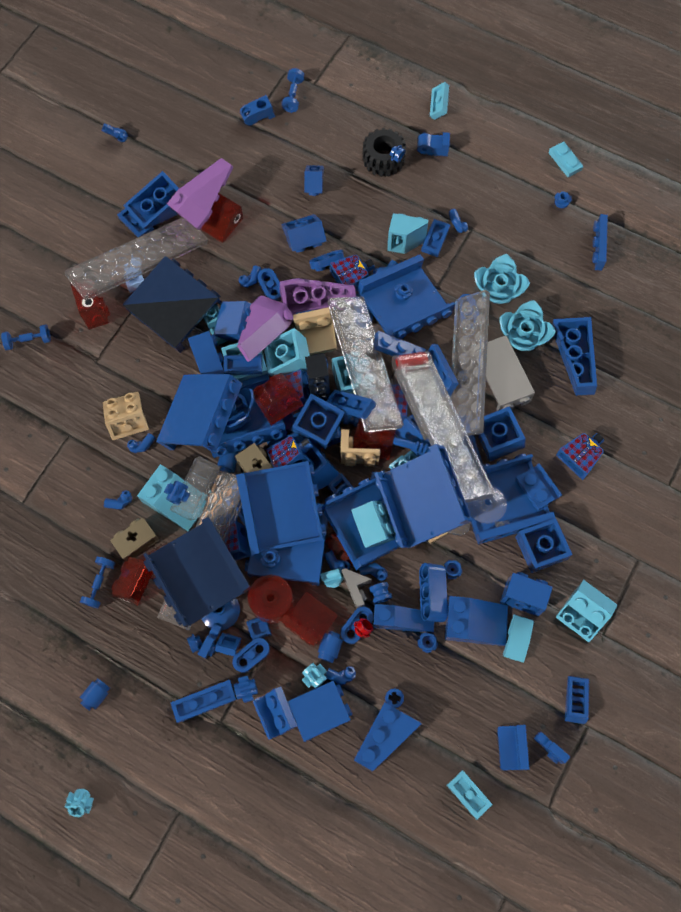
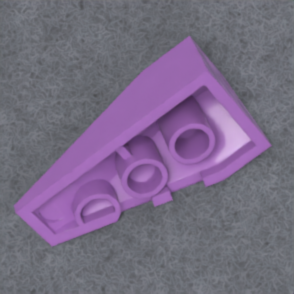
(197, 196)
(311, 294)
(264, 324)

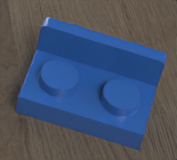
(274, 713)

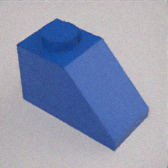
(314, 179)

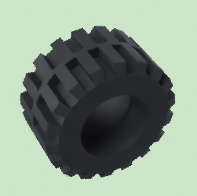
(379, 141)

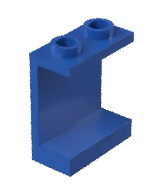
(319, 710)

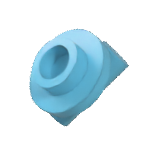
(332, 578)

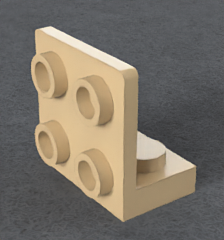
(318, 330)
(124, 416)
(352, 456)

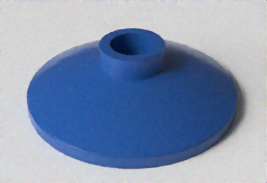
(226, 617)

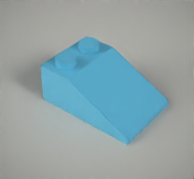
(154, 496)

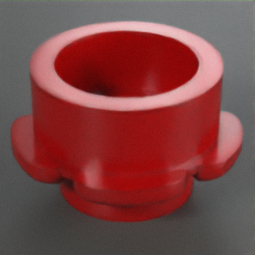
(363, 628)

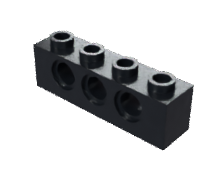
(318, 376)

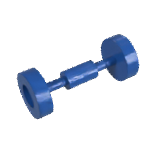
(295, 76)
(7, 341)
(105, 563)

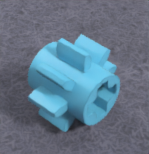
(314, 675)
(79, 802)

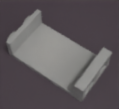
(506, 375)

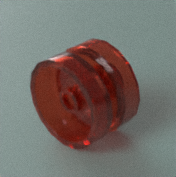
(259, 596)

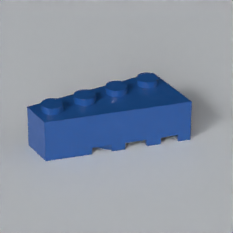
(576, 348)

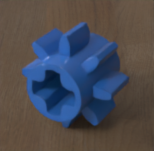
(177, 492)
(245, 689)

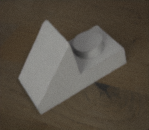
(353, 582)

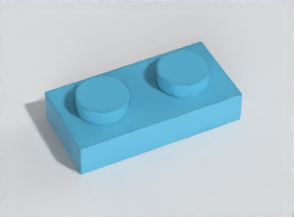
(439, 100)
(565, 159)
(469, 794)

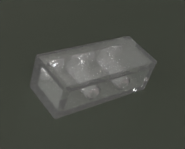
(199, 481)

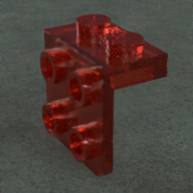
(374, 440)

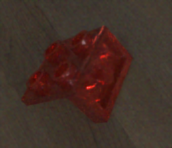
(276, 398)
(309, 619)

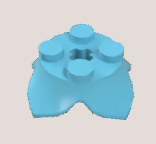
(501, 271)
(530, 317)

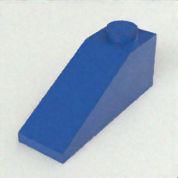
(400, 618)

